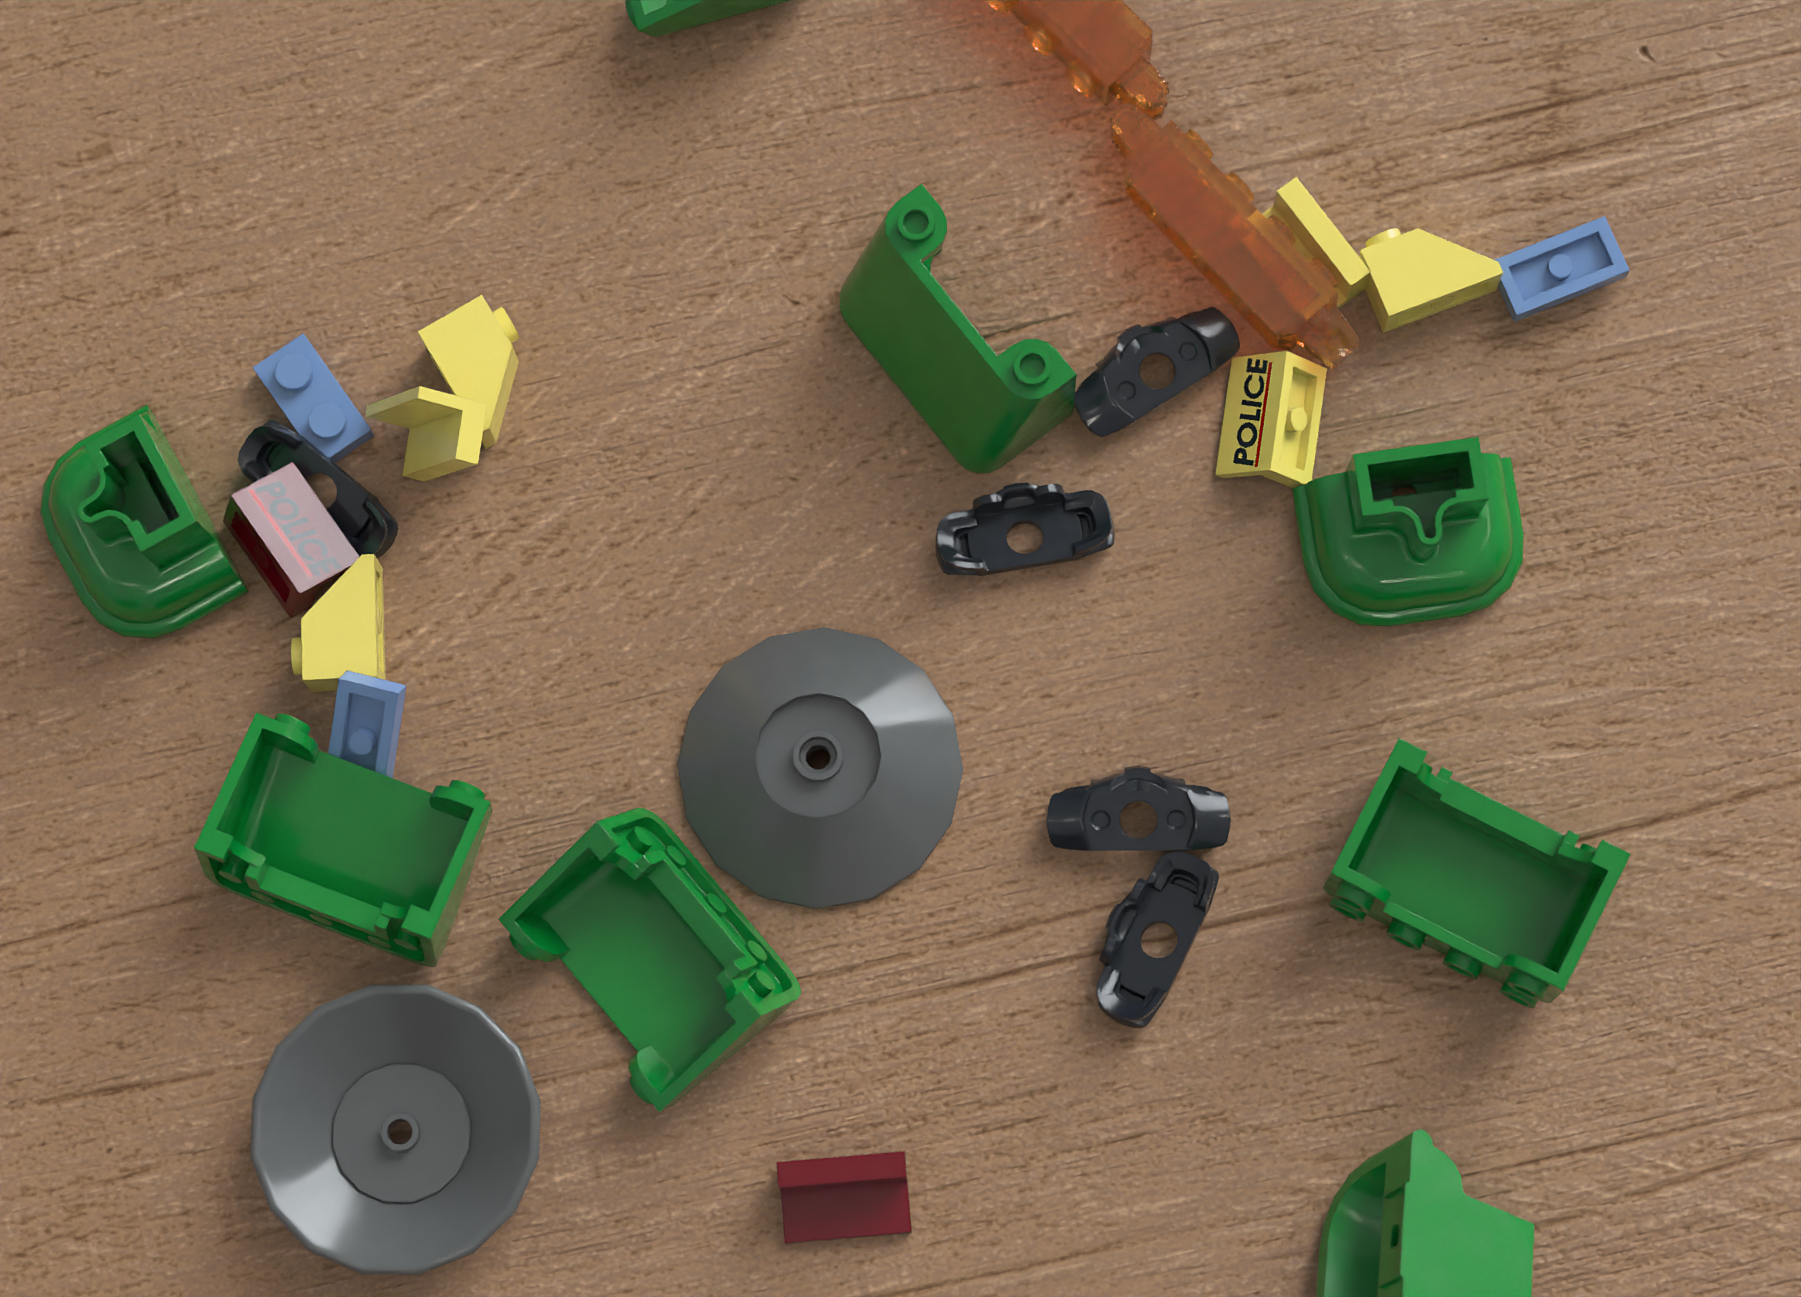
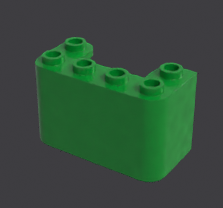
(1472, 879)

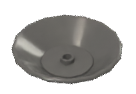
(834, 829)
(330, 1115)

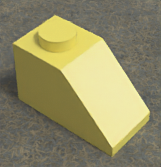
(1422, 276)
(476, 358)
(343, 629)

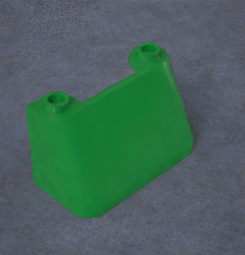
(971, 398)
(342, 842)
(654, 950)

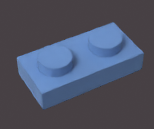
(1561, 268)
(313, 399)
(367, 721)

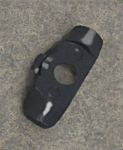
(1116, 394)
(355, 509)
(1070, 526)
(1090, 814)
(1174, 894)

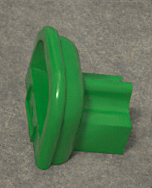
(136, 532)
(1417, 553)
(1414, 1232)

